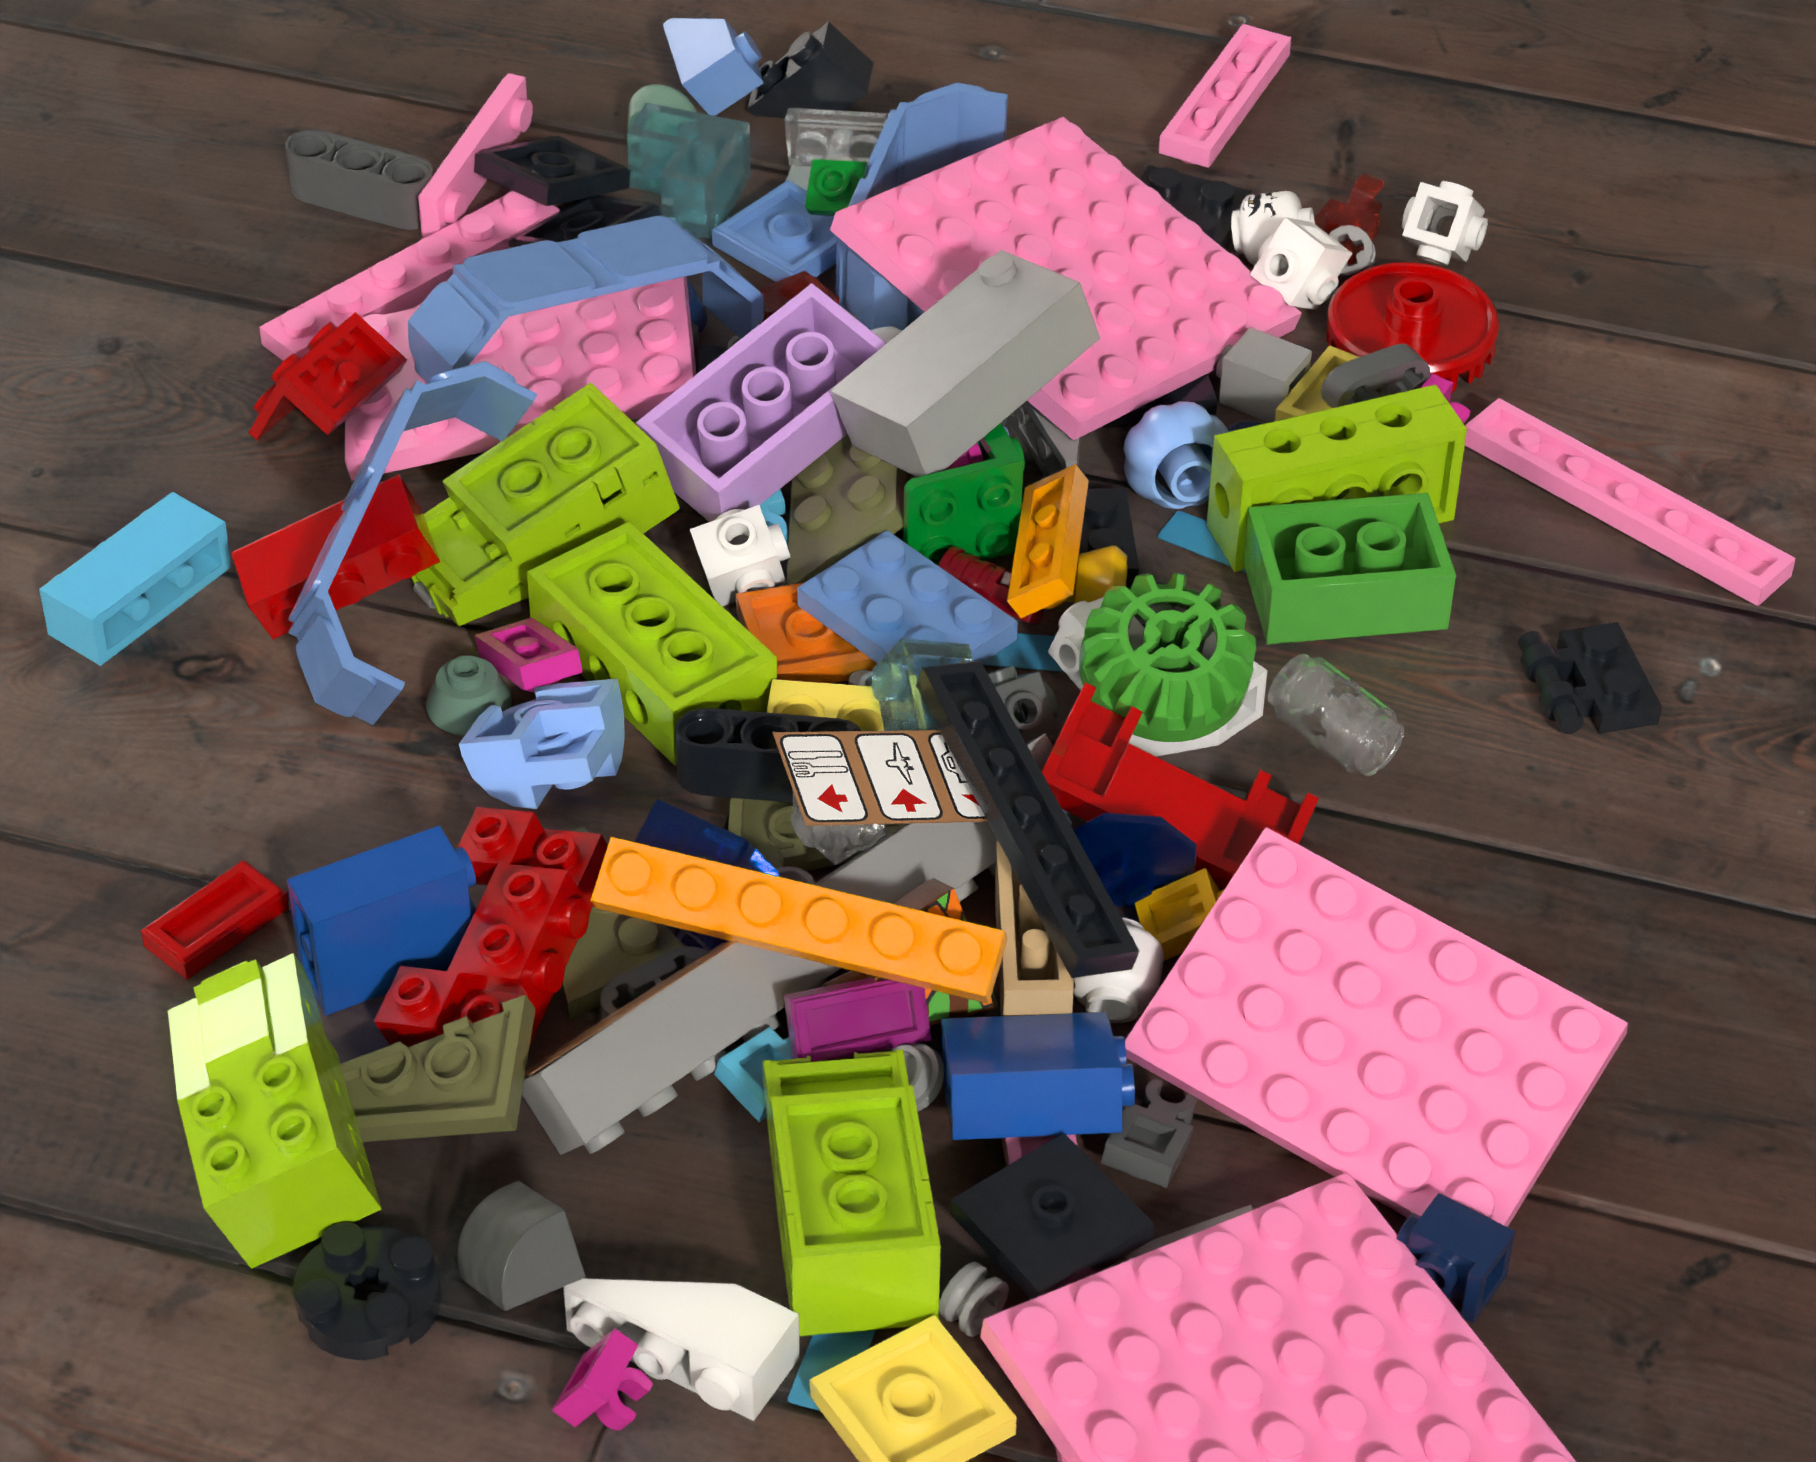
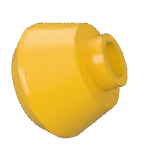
(1098, 573)

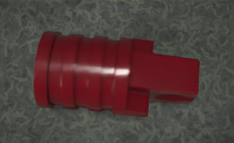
(984, 579)

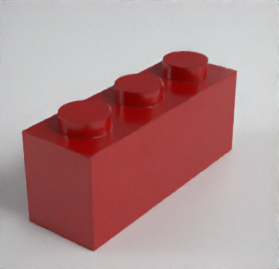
(385, 549)

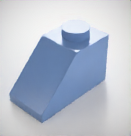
(713, 61)

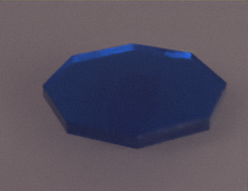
(1136, 854)

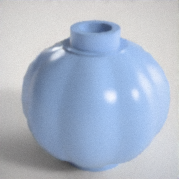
(1179, 445)

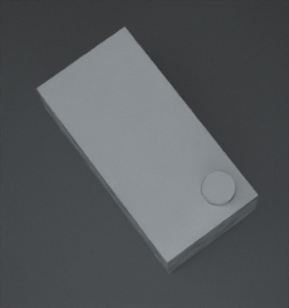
(965, 364)

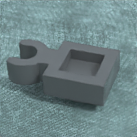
(1152, 1137)

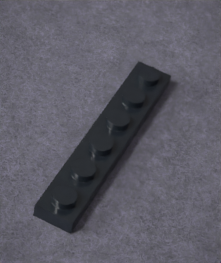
(1027, 820)

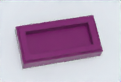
(855, 1018)

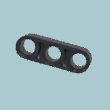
(737, 754)

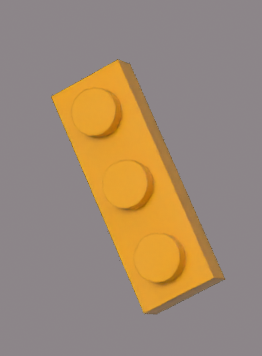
(1048, 542)

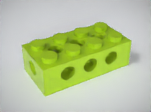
(1346, 452)
(652, 631)

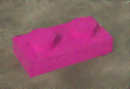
(529, 654)

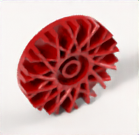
(1420, 306)

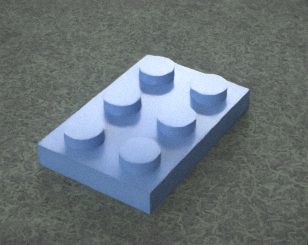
(898, 593)

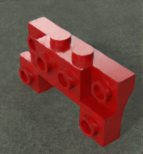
(1098, 775)
(518, 935)

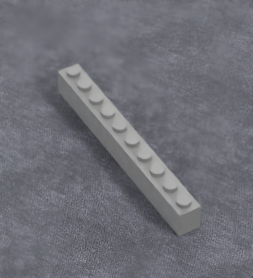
(735, 993)

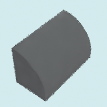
(517, 1247)

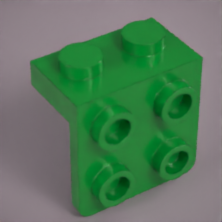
(970, 504)

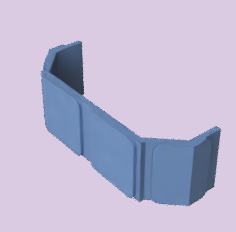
(914, 142)
(492, 286)
(338, 680)

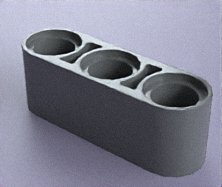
(357, 177)

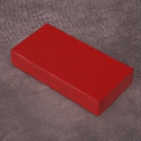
(214, 919)

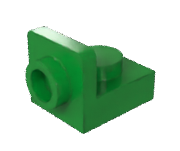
(832, 185)

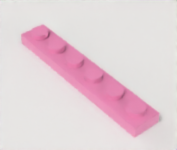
(406, 276)
(1629, 502)

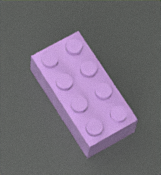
(760, 406)

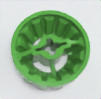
(1160, 674)

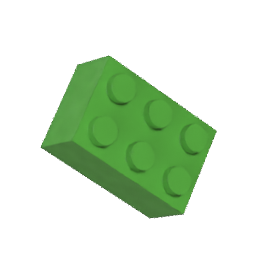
(1348, 568)

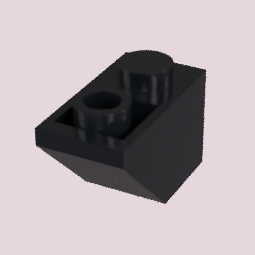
(816, 73)

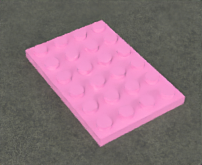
(624, 343)
(1373, 1037)

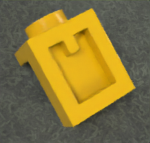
(1178, 910)

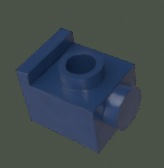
(1460, 1252)

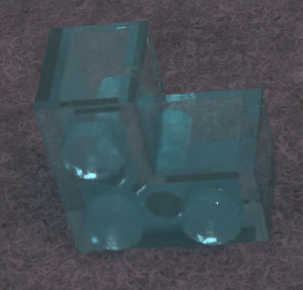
(692, 162)

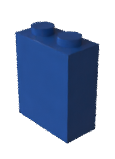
(381, 913)
(1034, 1075)

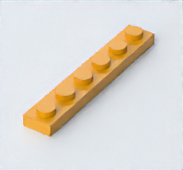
(800, 919)

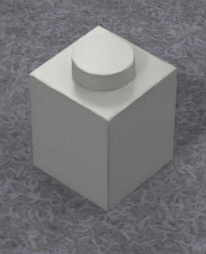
(1260, 373)

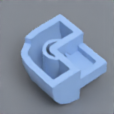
(556, 739)

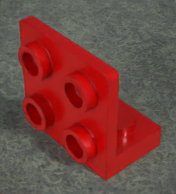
(332, 379)

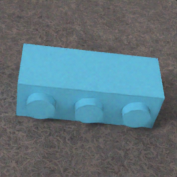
(135, 578)

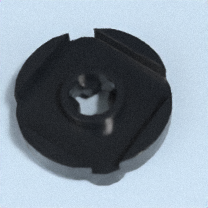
(362, 1256)

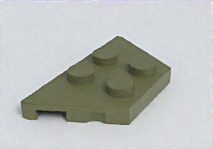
(840, 507)

